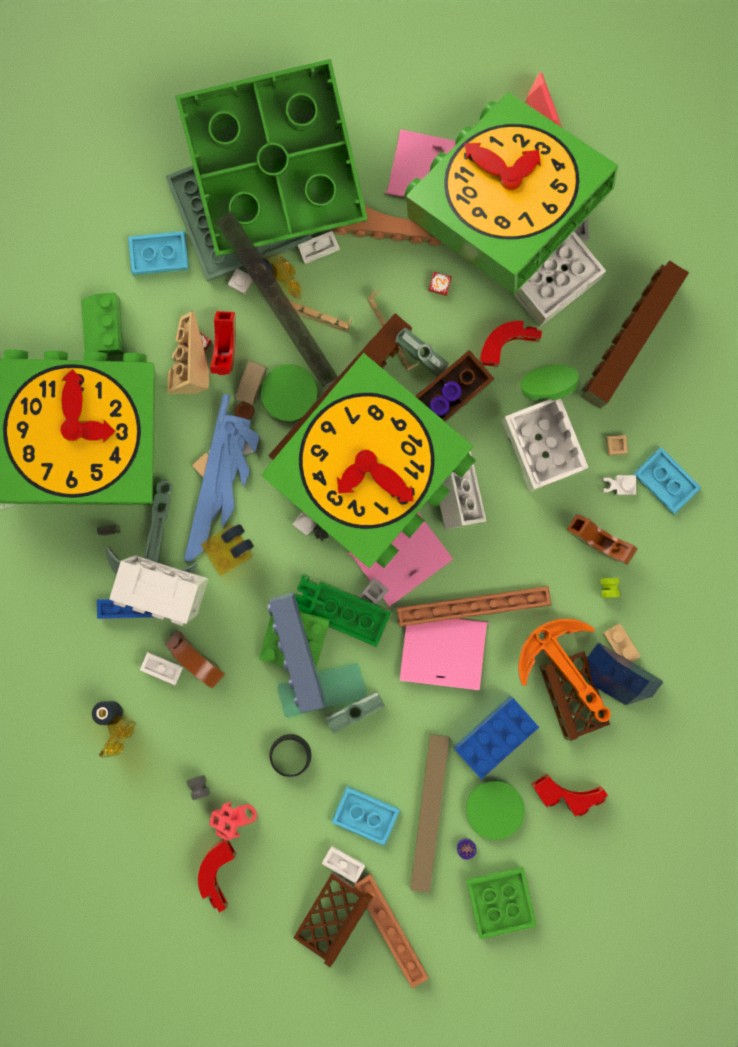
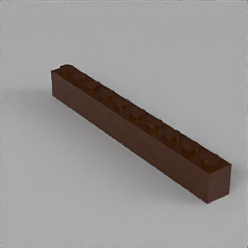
(378, 349)

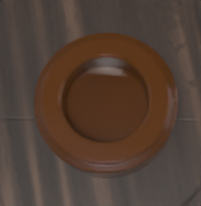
(244, 410)

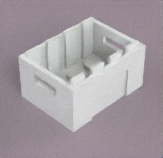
(546, 299)
(558, 439)
(158, 589)

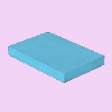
(158, 253)
(667, 480)
(365, 815)

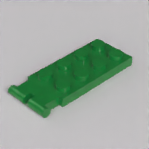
(344, 610)

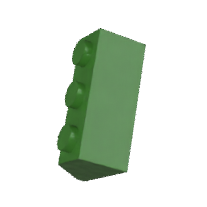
(102, 324)

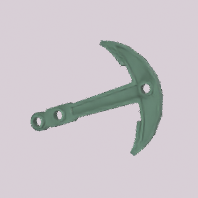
(155, 536)

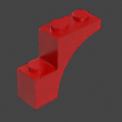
(577, 802)

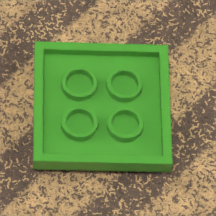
(315, 629)
(501, 902)

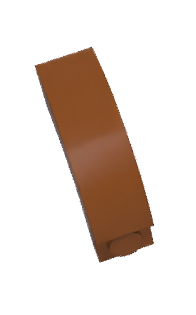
(600, 540)

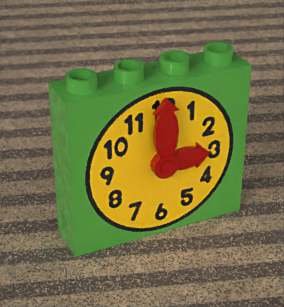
(510, 191)
(76, 429)
(369, 462)

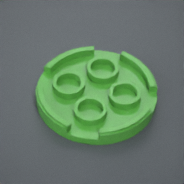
(549, 382)
(288, 392)
(495, 810)

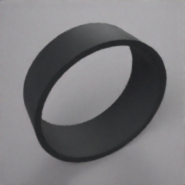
(296, 738)

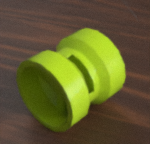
(610, 587)

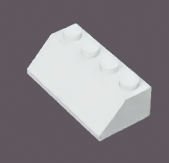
(464, 502)

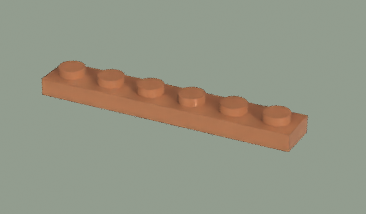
(392, 932)

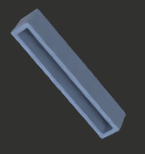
(297, 652)

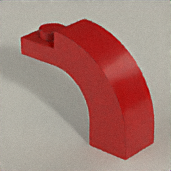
(503, 334)
(224, 343)
(207, 877)

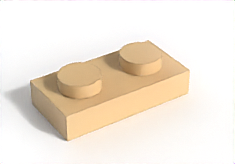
(621, 642)

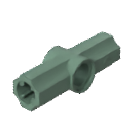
(413, 345)
(343, 717)

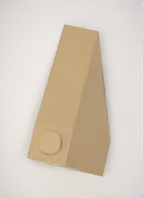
(190, 366)

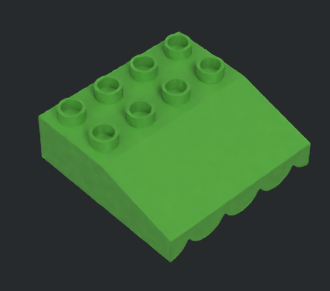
(273, 155)

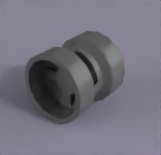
(198, 787)

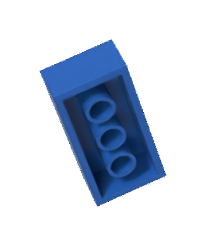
(496, 737)

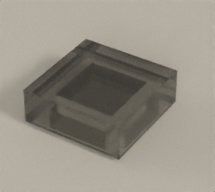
(108, 530)

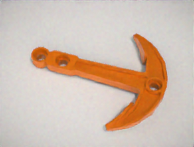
(560, 659)

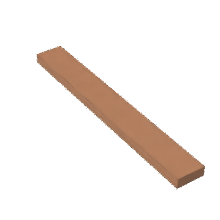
(473, 606)

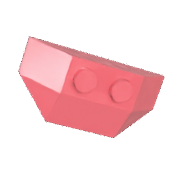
(541, 101)

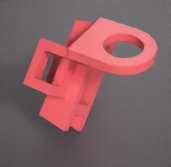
(234, 817)

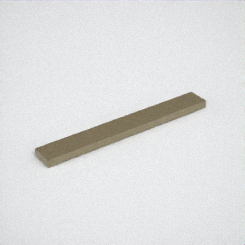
(429, 813)

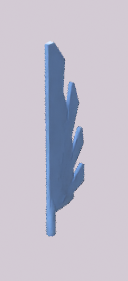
(221, 467)

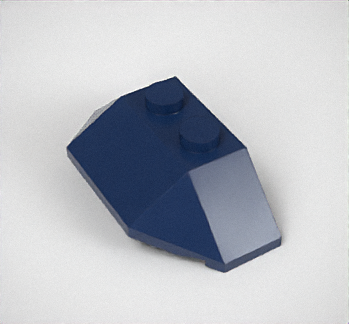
(620, 676)

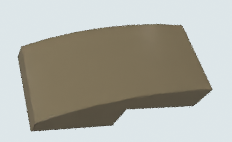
(250, 382)

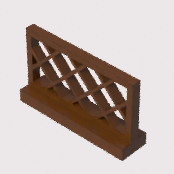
(561, 705)
(348, 923)

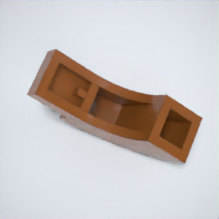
(194, 660)

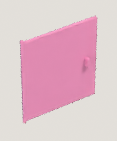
(414, 159)
(414, 563)
(444, 653)

